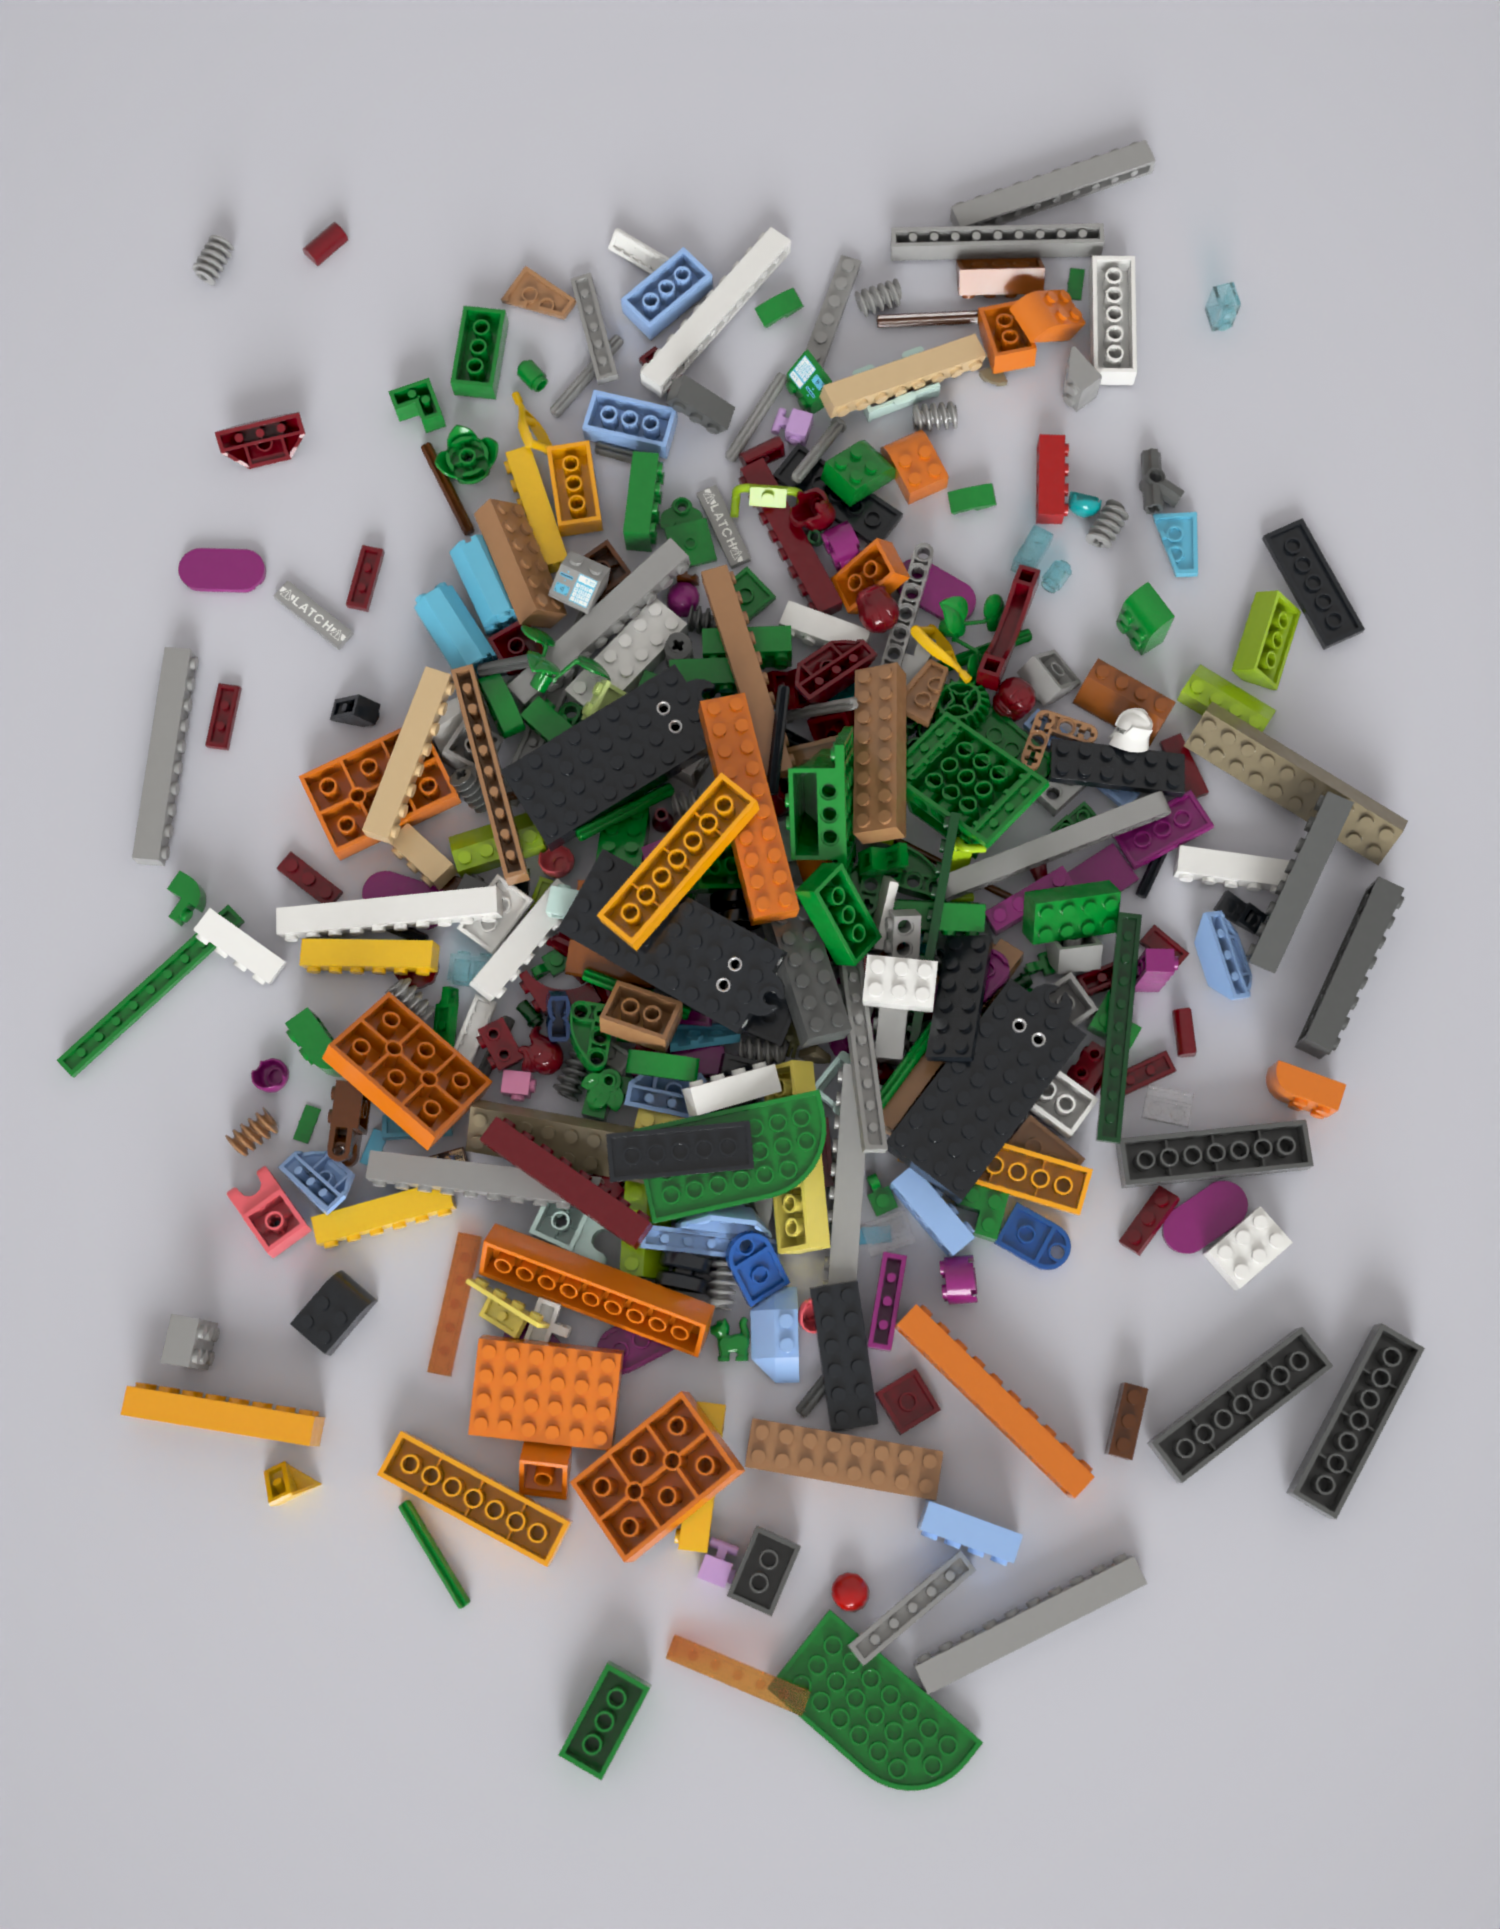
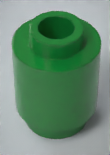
(532, 375)

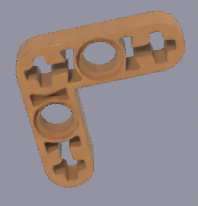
(1052, 728)

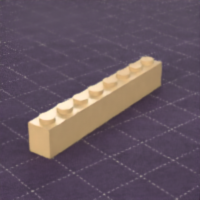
(902, 376)
(408, 755)

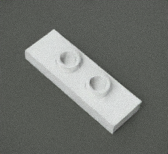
(636, 251)
(477, 1017)

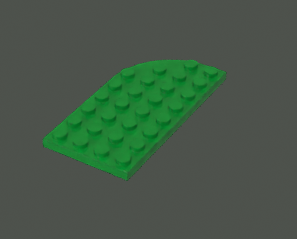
(785, 1145)
(876, 1712)

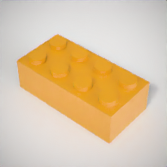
(574, 488)

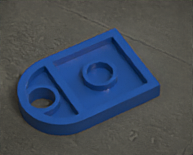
(1032, 1237)
(756, 1268)

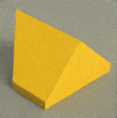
(286, 1483)

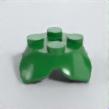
(464, 444)

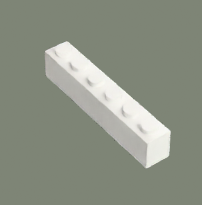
(1229, 868)
(516, 949)

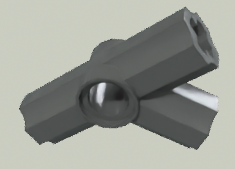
(1155, 485)

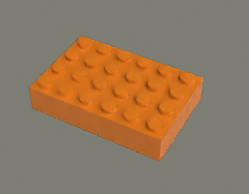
(347, 786)
(407, 1070)
(546, 1392)
(657, 1476)

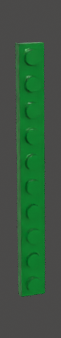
(140, 1000)

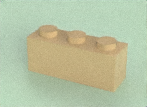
(423, 858)

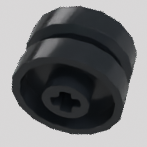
(732, 906)
(684, 1268)

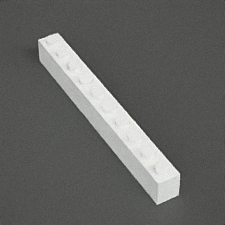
(715, 311)
(389, 913)

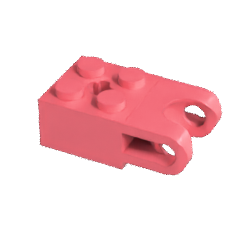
(267, 1207)

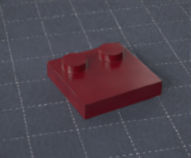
(907, 1401)

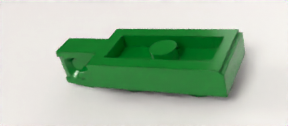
(446, 1014)

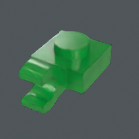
(553, 963)
(1040, 965)
(881, 1198)

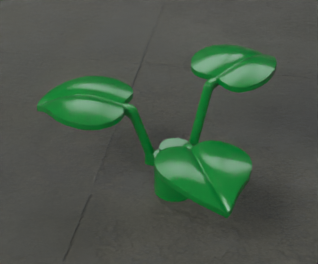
(953, 625)
(545, 669)

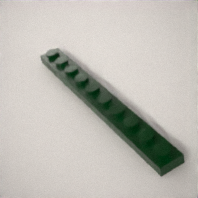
(935, 914)
(1118, 1028)

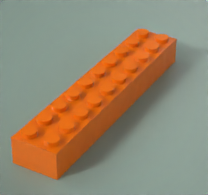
(759, 845)
(596, 1290)
(994, 1402)

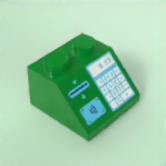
(806, 382)

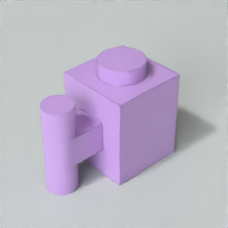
(796, 427)
(716, 1568)

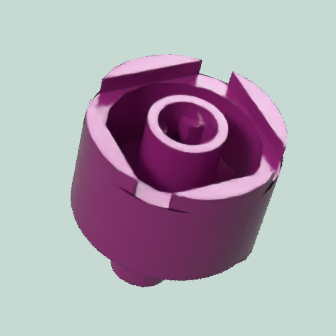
(841, 544)
(960, 1280)

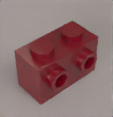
(499, 1044)
(1089, 1068)

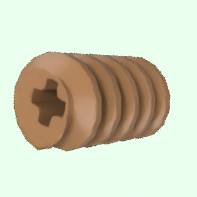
(253, 1133)

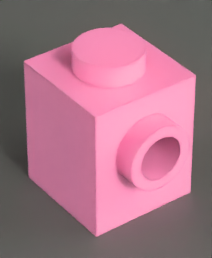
(518, 1085)

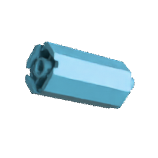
(483, 584)
(453, 628)

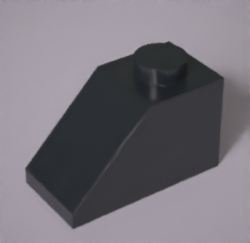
(355, 711)

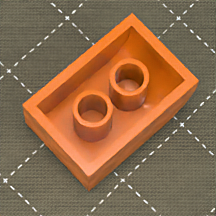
(1048, 316)
(1004, 339)
(917, 466)
(873, 565)
(1304, 1089)

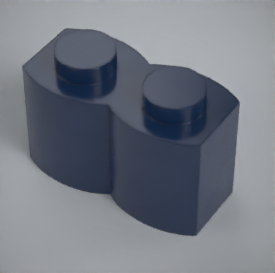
(557, 1019)

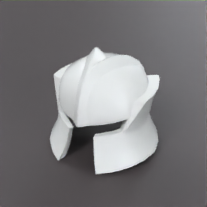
(1132, 730)

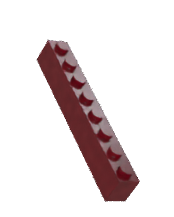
(793, 546)
(566, 1182)

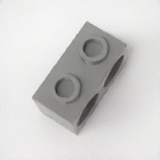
(1065, 795)
(909, 933)

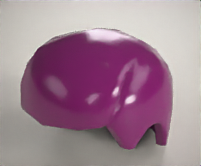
(681, 597)
(270, 1075)

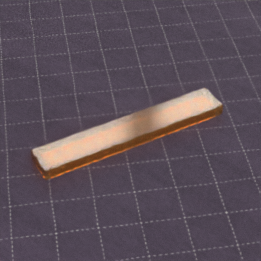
(454, 1304)
(738, 1675)

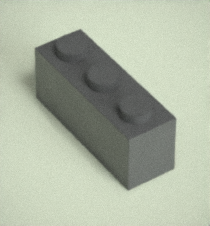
(700, 404)

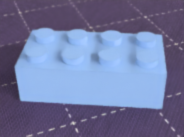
(667, 293)
(630, 423)
(932, 1212)
(969, 1531)

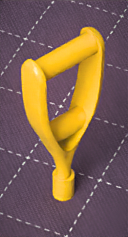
(526, 419)
(941, 649)

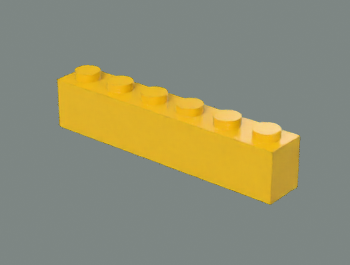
(536, 505)
(369, 955)
(380, 1214)
(696, 1528)

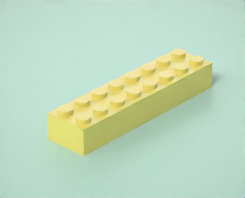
(801, 1212)

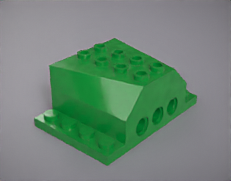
(969, 775)
(823, 804)

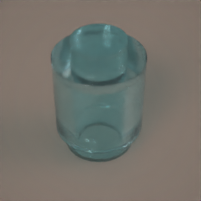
(1056, 576)

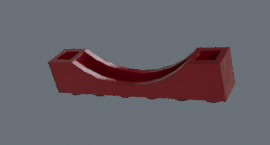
(1008, 630)

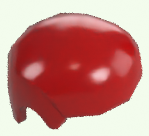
(850, 1592)

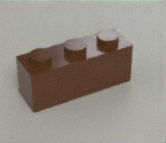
(1126, 1421)

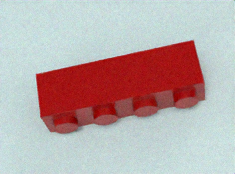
(1051, 479)

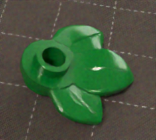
(674, 517)
(603, 1093)

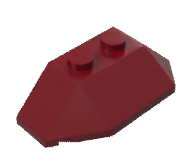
(262, 440)
(832, 669)

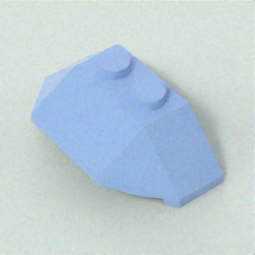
(1223, 956)
(659, 1094)
(319, 1178)
(726, 1220)
(776, 1335)

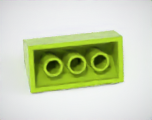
(1266, 639)
(1209, 687)
(477, 852)
(640, 1262)

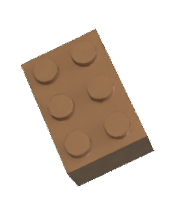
(641, 1016)

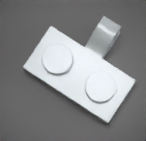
(550, 1311)

